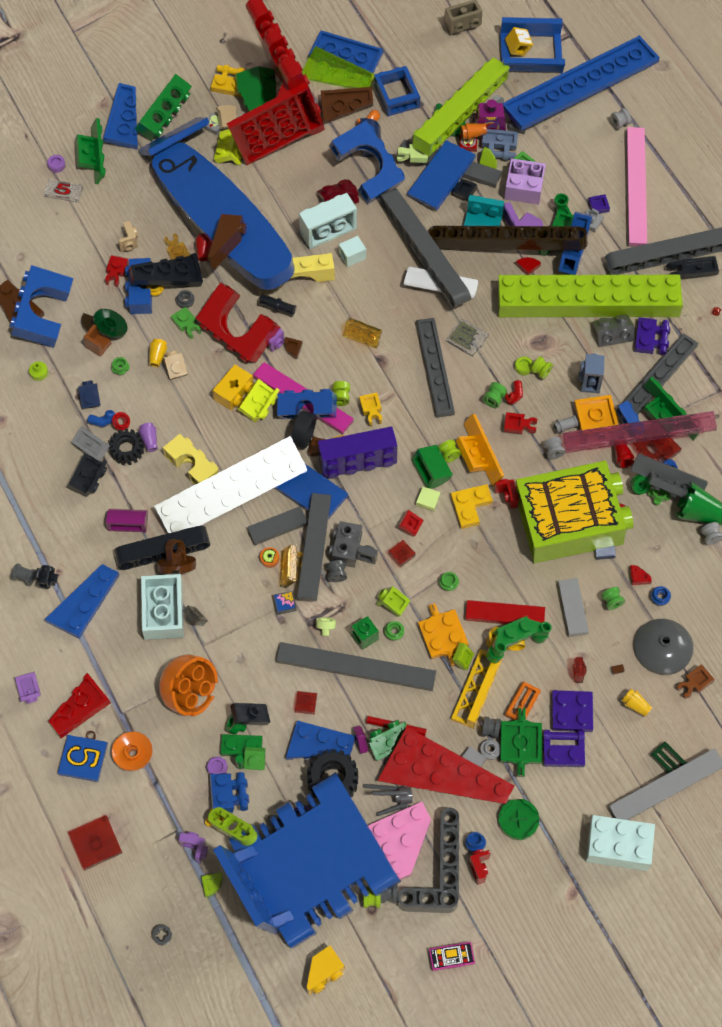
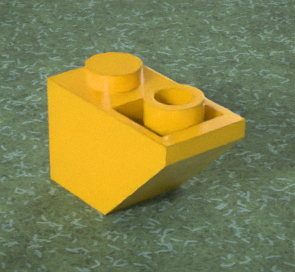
(324, 968)

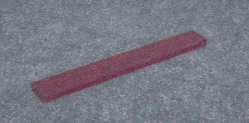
(639, 431)

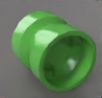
(493, 396)

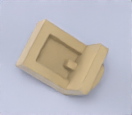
(130, 241)
(175, 364)

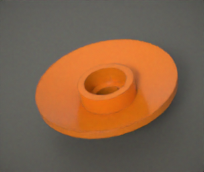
(132, 742)

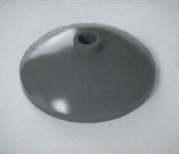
(662, 657)

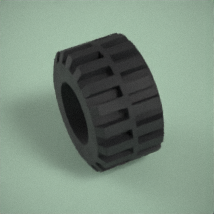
(333, 761)

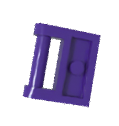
(564, 754)

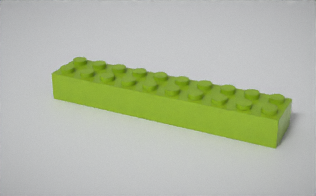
(589, 295)

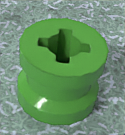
(613, 598)

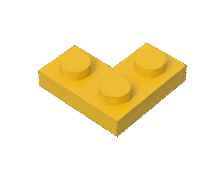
(467, 501)

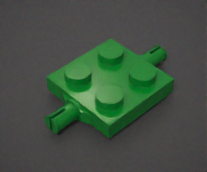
(521, 742)

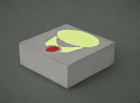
(213, 126)

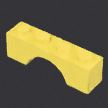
(315, 266)

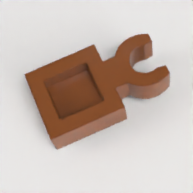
(697, 679)

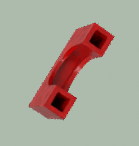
(214, 318)

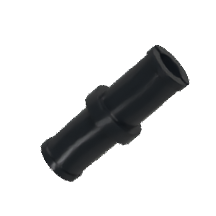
(277, 304)

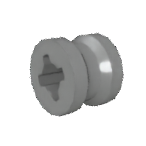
(620, 118)
(554, 448)
(712, 533)

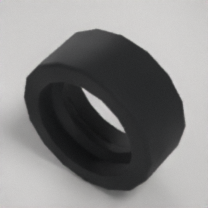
(303, 429)

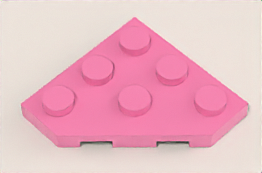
(402, 837)

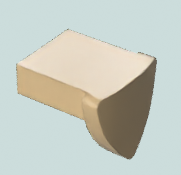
(226, 114)

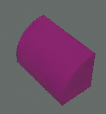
(127, 520)

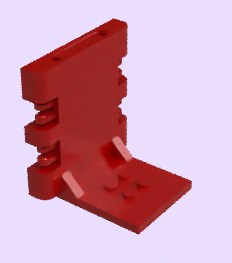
(294, 108)

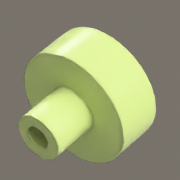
(325, 624)

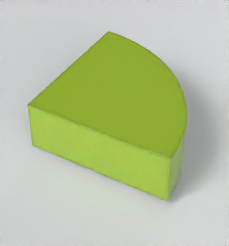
(488, 158)
(212, 883)

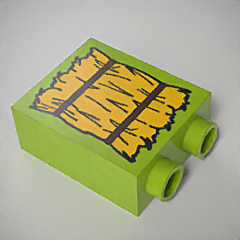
(572, 511)

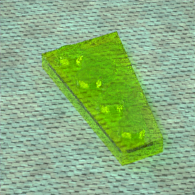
(331, 69)

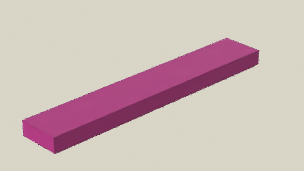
(276, 379)

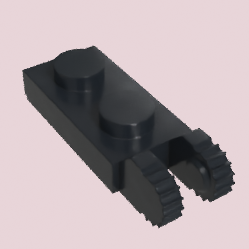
(694, 267)

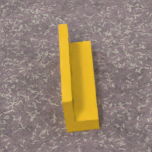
(481, 694)

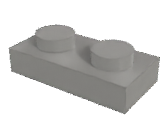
(90, 443)

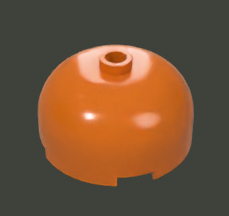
(184, 676)

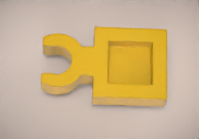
(371, 406)

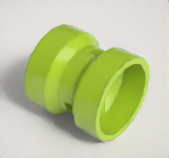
(341, 389)

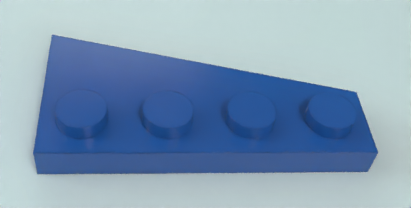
(123, 118)
(82, 604)

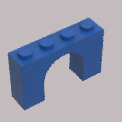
(364, 138)
(27, 323)

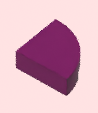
(361, 739)

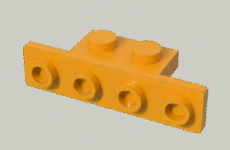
(478, 451)

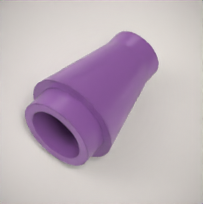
(149, 436)

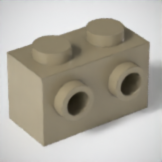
(463, 16)

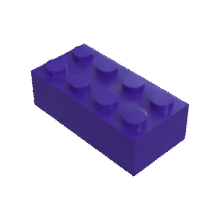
(357, 452)

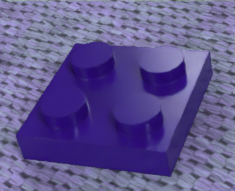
(572, 711)

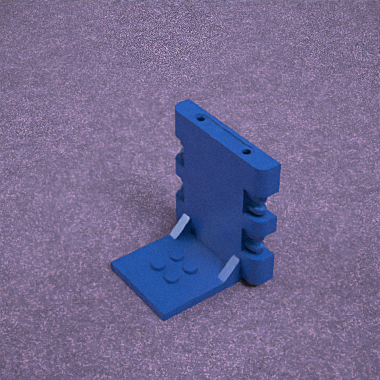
(307, 864)

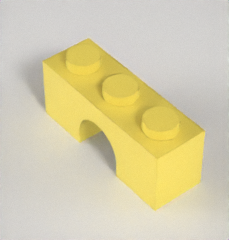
(181, 451)

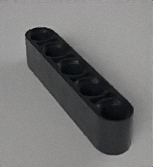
(153, 549)

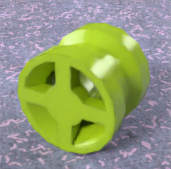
(541, 367)
(449, 450)
(372, 899)

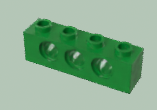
(176, 87)

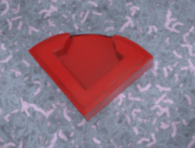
(528, 265)
(639, 576)

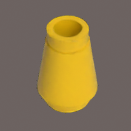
(157, 351)
(636, 702)

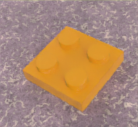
(595, 412)

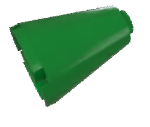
(699, 506)

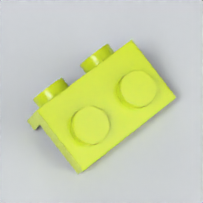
(227, 149)
(258, 400)

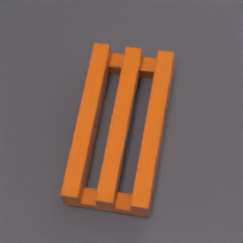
(530, 688)

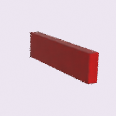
(502, 612)

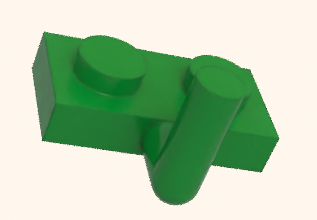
(235, 746)

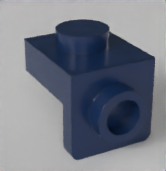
(89, 394)

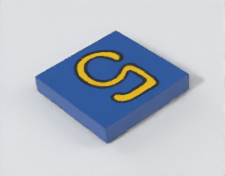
(83, 758)

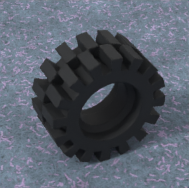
(131, 455)

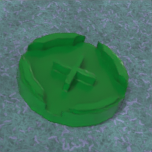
(518, 819)

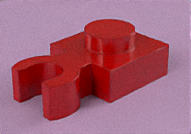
(115, 268)
(516, 423)

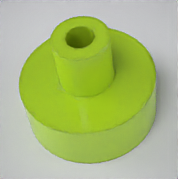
(38, 371)

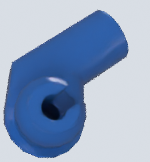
(101, 421)

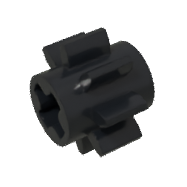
(45, 576)

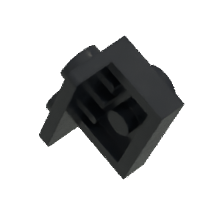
(86, 475)

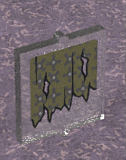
(467, 337)

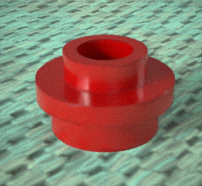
(125, 418)

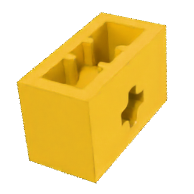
(233, 387)

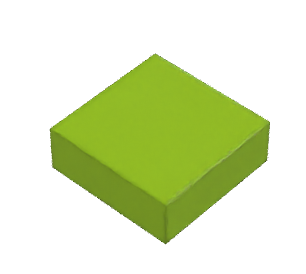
(463, 656)

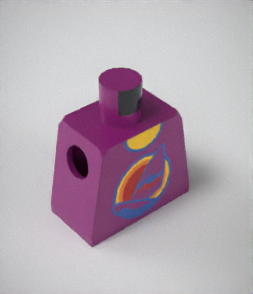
(491, 114)

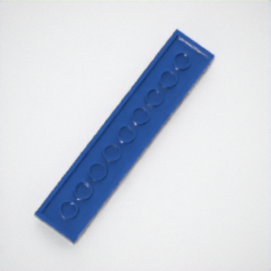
(580, 82)

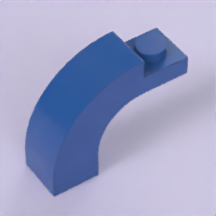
(571, 258)

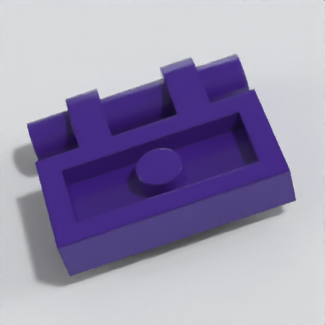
(646, 333)

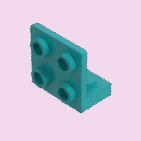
(483, 211)

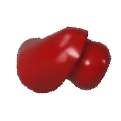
(517, 394)

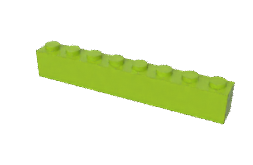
(460, 106)

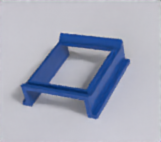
(536, 27)

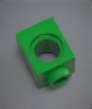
(364, 632)

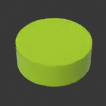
(523, 366)

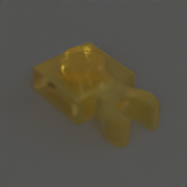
(175, 248)

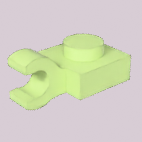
(412, 153)

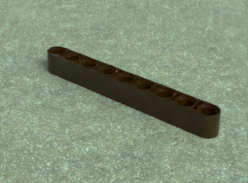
(510, 237)

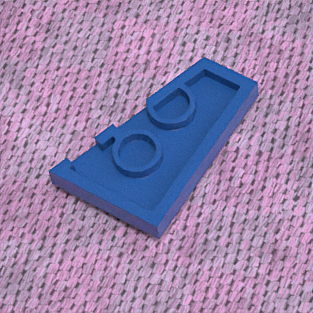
(312, 739)

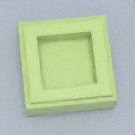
(428, 498)

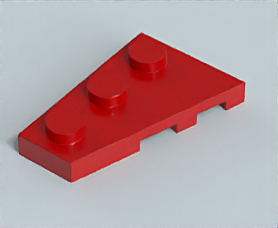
(81, 706)

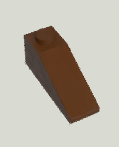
(227, 237)

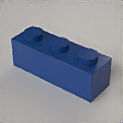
(626, 413)

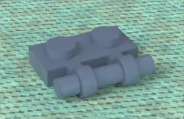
(503, 140)

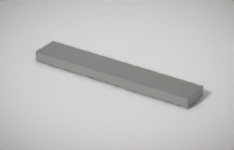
(667, 786)

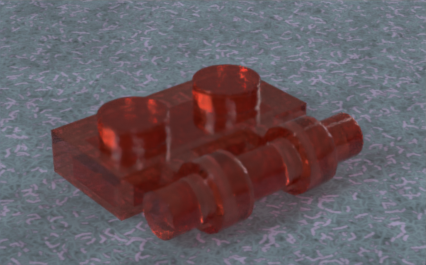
(664, 448)

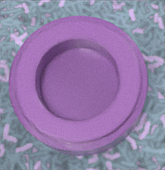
(56, 163)
(217, 765)

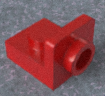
(508, 488)
(479, 869)

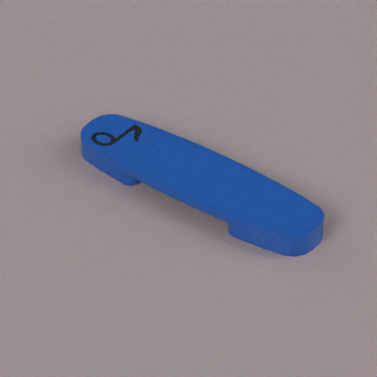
(205, 195)

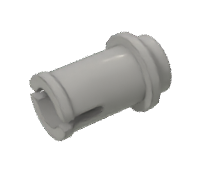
(565, 424)

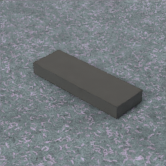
(277, 525)

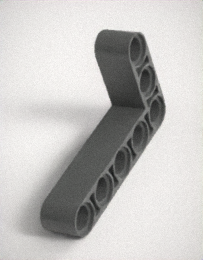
(445, 870)

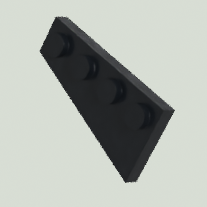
(178, 271)

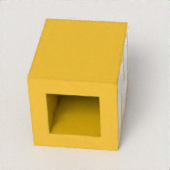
(519, 41)

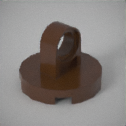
(176, 561)

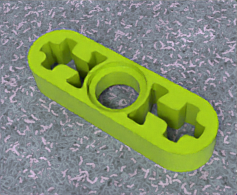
(236, 833)

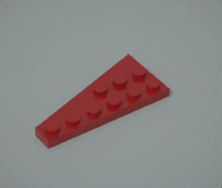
(431, 767)

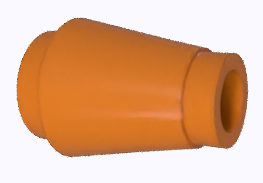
(472, 130)

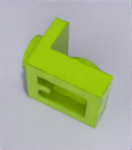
(393, 600)

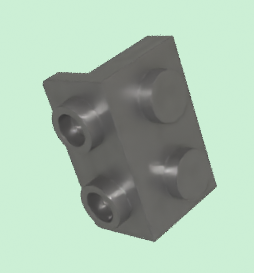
(614, 330)

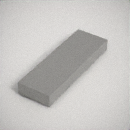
(573, 607)

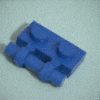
(222, 793)

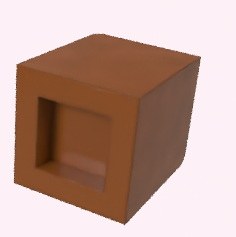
(96, 342)

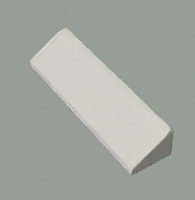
(422, 279)

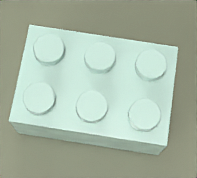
(328, 220)
(162, 606)
(620, 843)

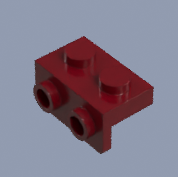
(344, 186)

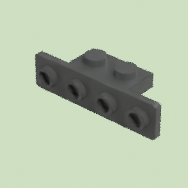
(665, 476)

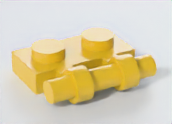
(224, 83)

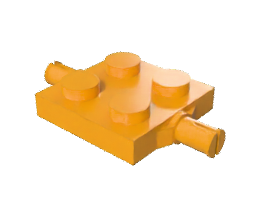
(442, 633)

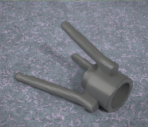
(402, 795)

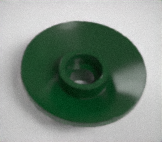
(110, 323)

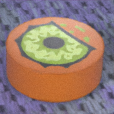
(269, 557)

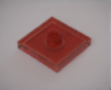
(95, 842)

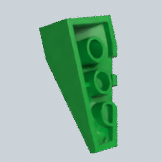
(256, 86)

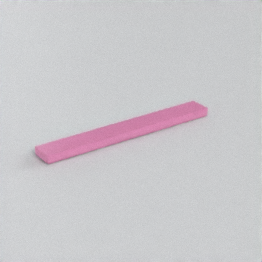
(636, 186)

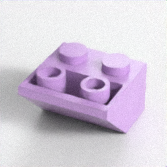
(524, 181)

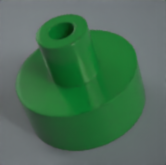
(640, 484)
(234, 728)

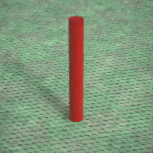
(383, 723)

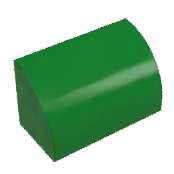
(431, 466)

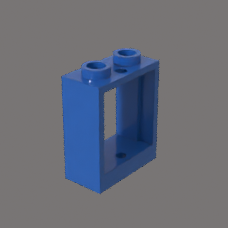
(393, 106)

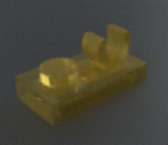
(362, 332)
(289, 564)

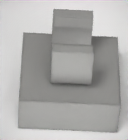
(596, 221)

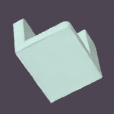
(352, 251)

